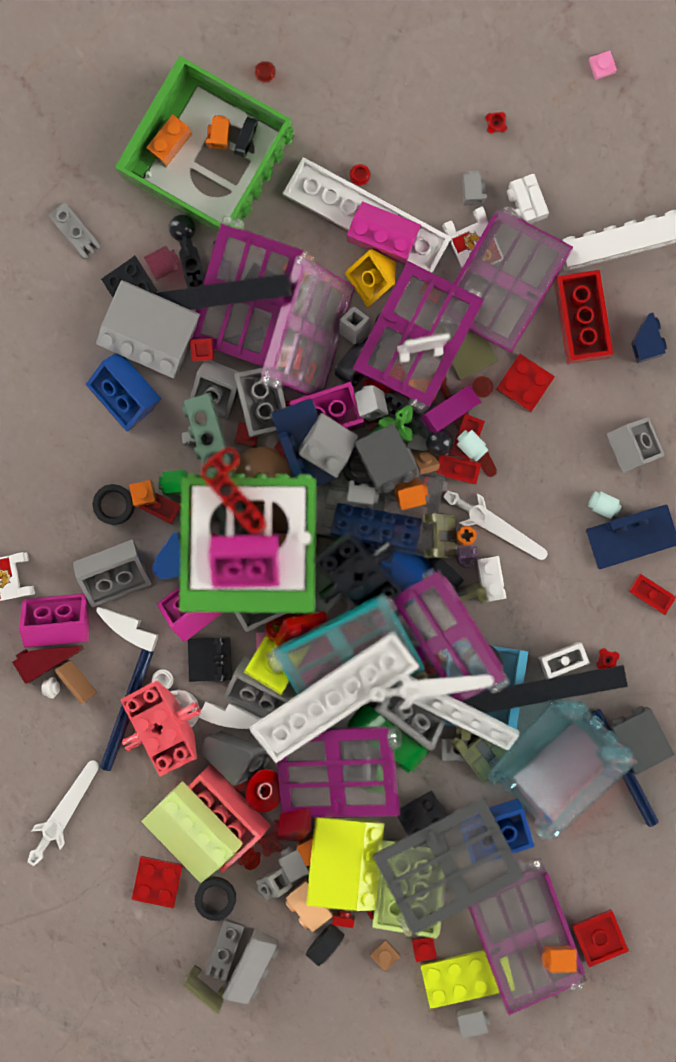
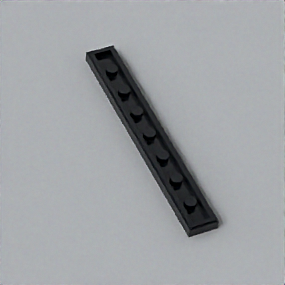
(231, 292)
(549, 689)

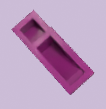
(451, 409)

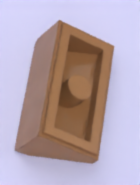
(279, 517)
(75, 681)

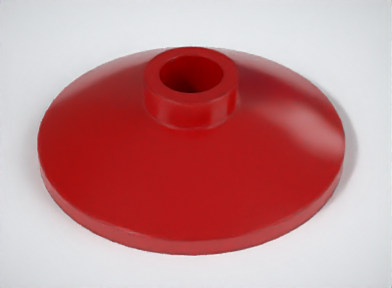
(270, 795)

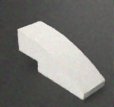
(129, 629)
(230, 717)

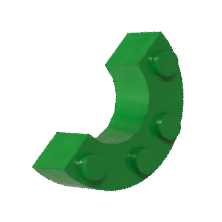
(410, 752)

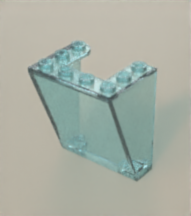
(562, 765)

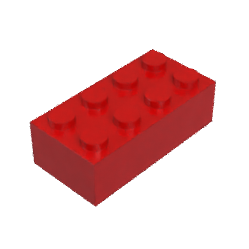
(583, 317)

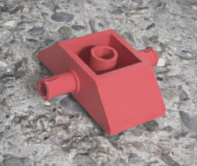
(166, 745)

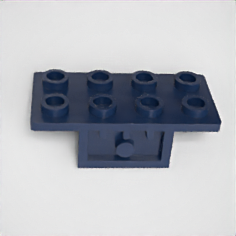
(292, 427)
(377, 527)
(632, 536)

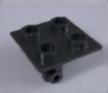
(131, 272)
(209, 659)
(420, 813)

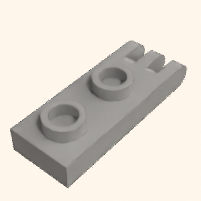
(74, 229)
(225, 948)

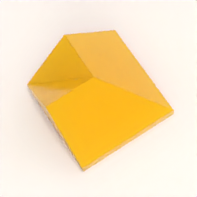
(372, 276)

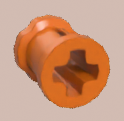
(462, 541)

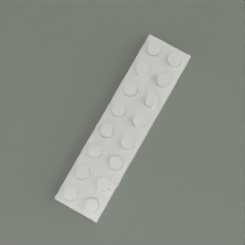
(339, 201)
(333, 697)

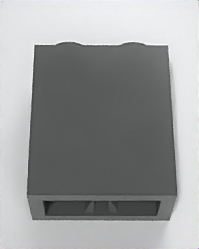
(386, 459)
(643, 737)

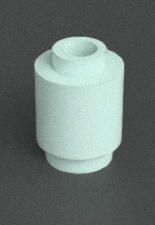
(472, 445)
(604, 504)

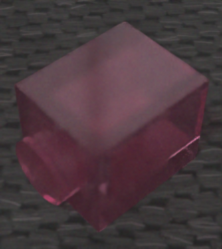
(162, 262)

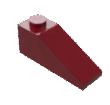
(38, 662)
(293, 825)

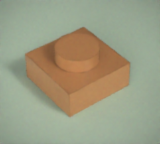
(426, 462)
(385, 955)

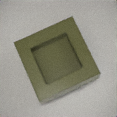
(464, 734)

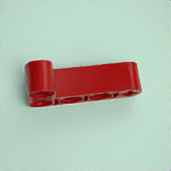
(236, 495)

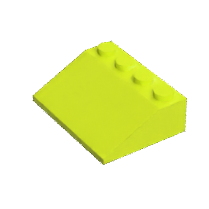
(343, 864)

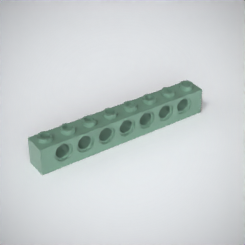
(206, 405)

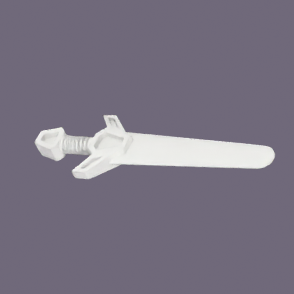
(492, 523)
(415, 689)
(58, 820)

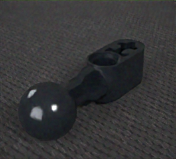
(183, 229)
(344, 367)
(436, 443)

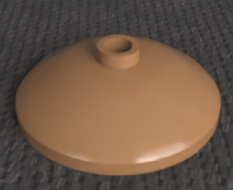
(264, 461)

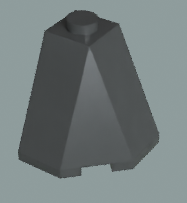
(234, 756)

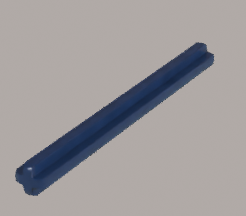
(123, 718)
(633, 785)

